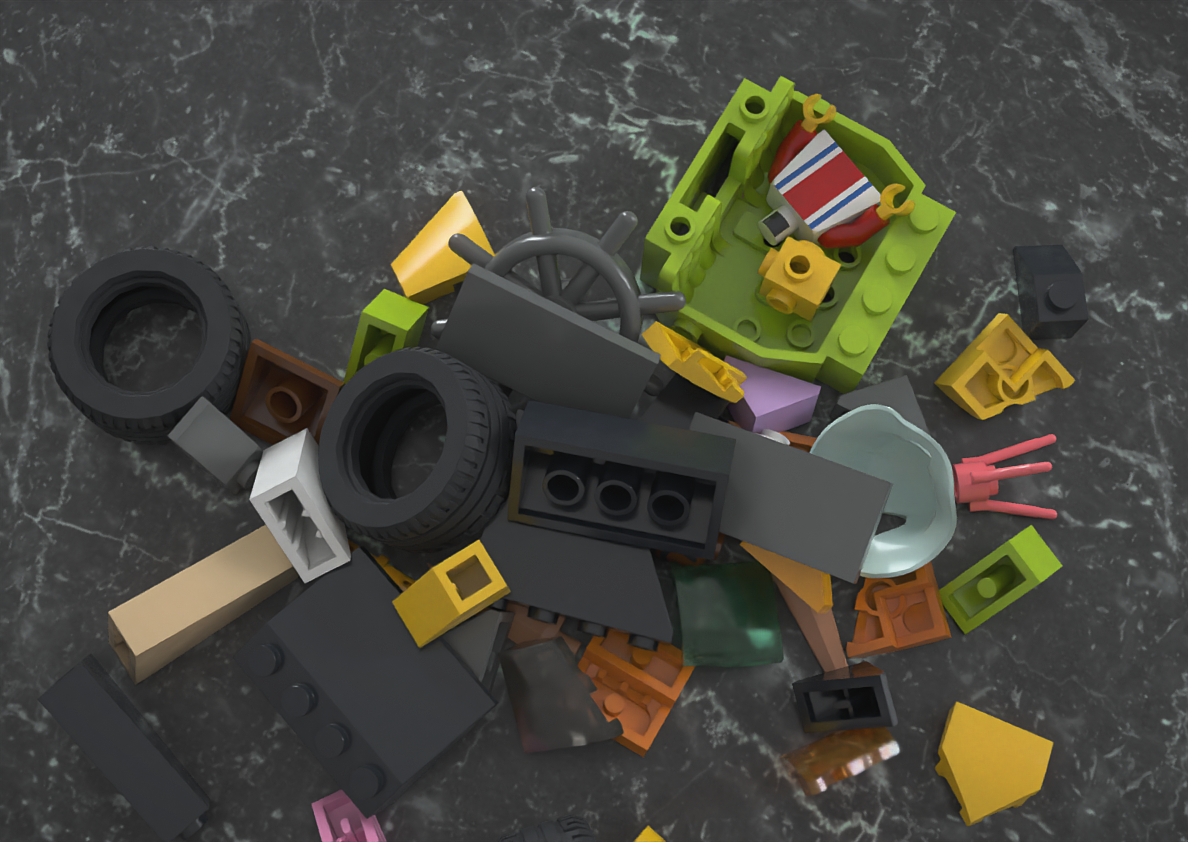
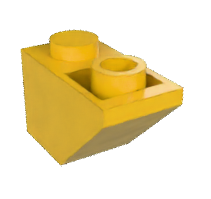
(450, 593)

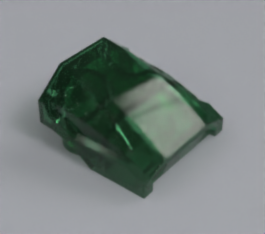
(727, 614)

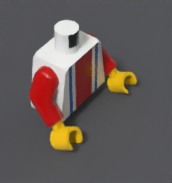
(822, 192)

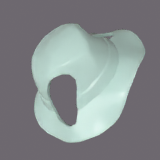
(894, 450)

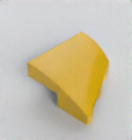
(427, 264)
(1001, 371)

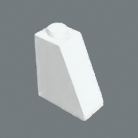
(296, 509)

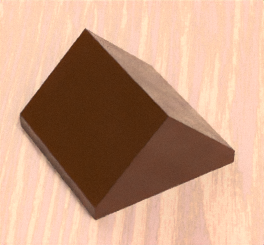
(282, 395)

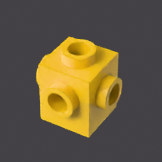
(797, 277)

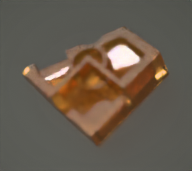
(838, 757)

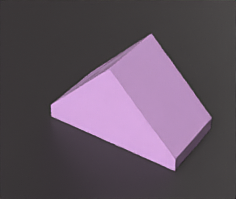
(771, 399)

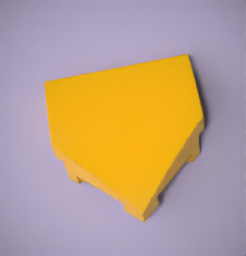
(695, 363)
(990, 762)

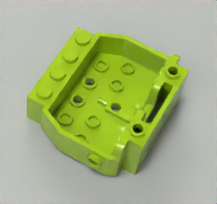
(724, 247)

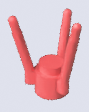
(978, 479)

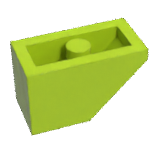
(384, 327)
(999, 579)

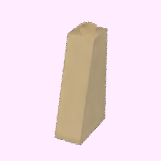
(197, 603)

